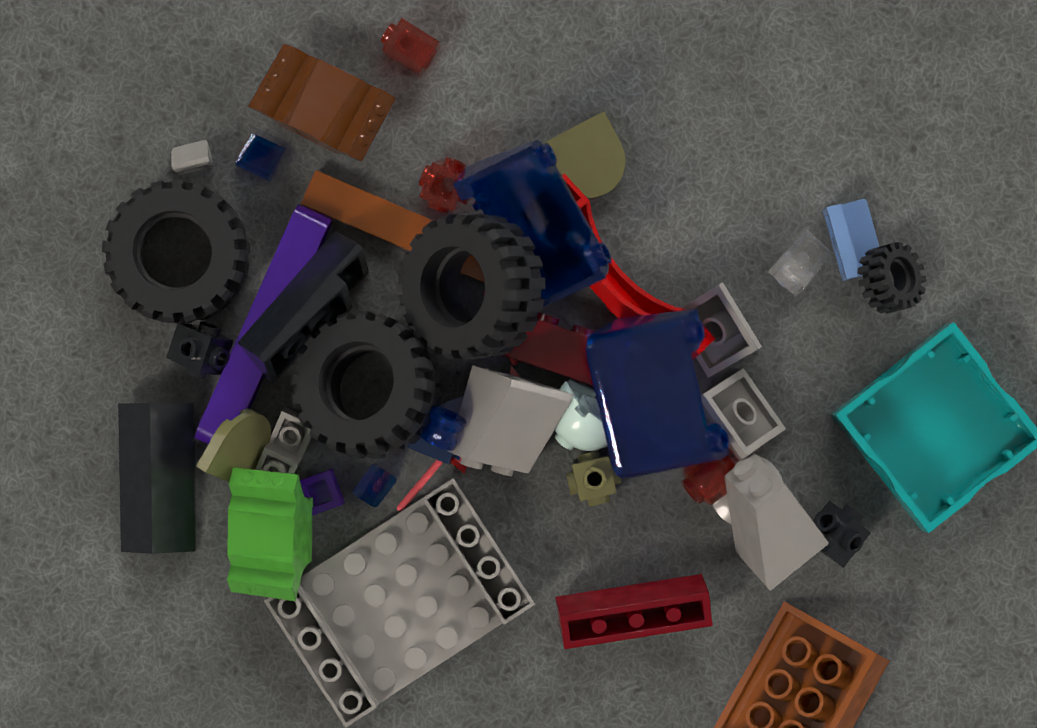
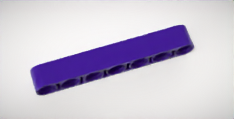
(240, 376)

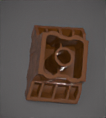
(322, 103)

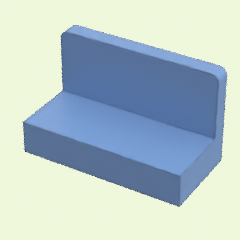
(851, 235)

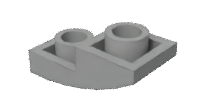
(286, 444)

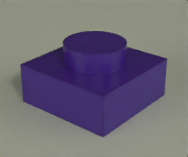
(324, 490)

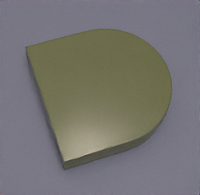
(590, 156)
(236, 444)

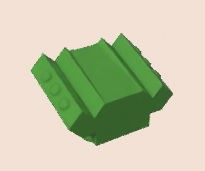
(268, 533)

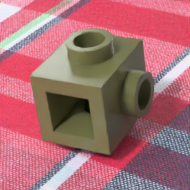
(578, 482)

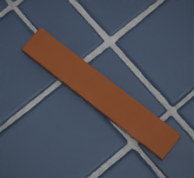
(372, 215)

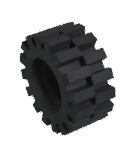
(878, 283)

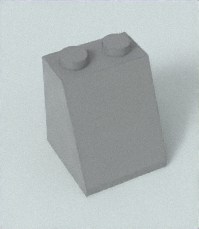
(507, 420)
(769, 523)

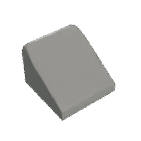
(191, 157)

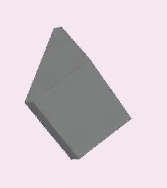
(727, 325)
(742, 414)

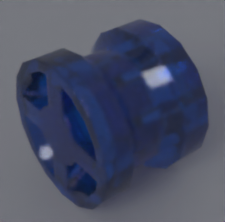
(443, 428)

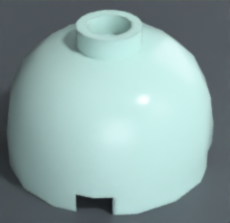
(581, 422)

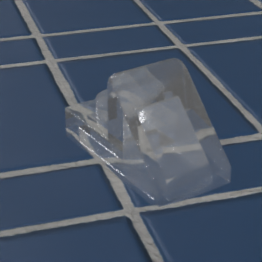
(800, 262)

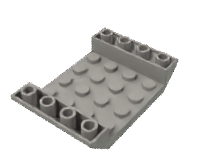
(400, 602)

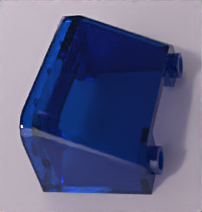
(533, 195)
(652, 394)

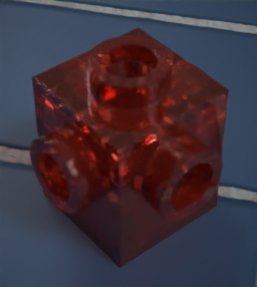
(433, 188)

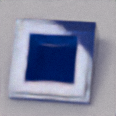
(260, 157)
(374, 485)

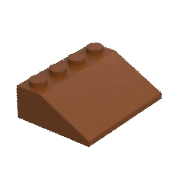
(803, 677)

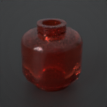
(707, 480)

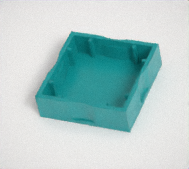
(937, 427)

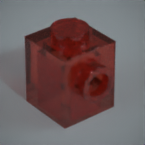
(409, 46)

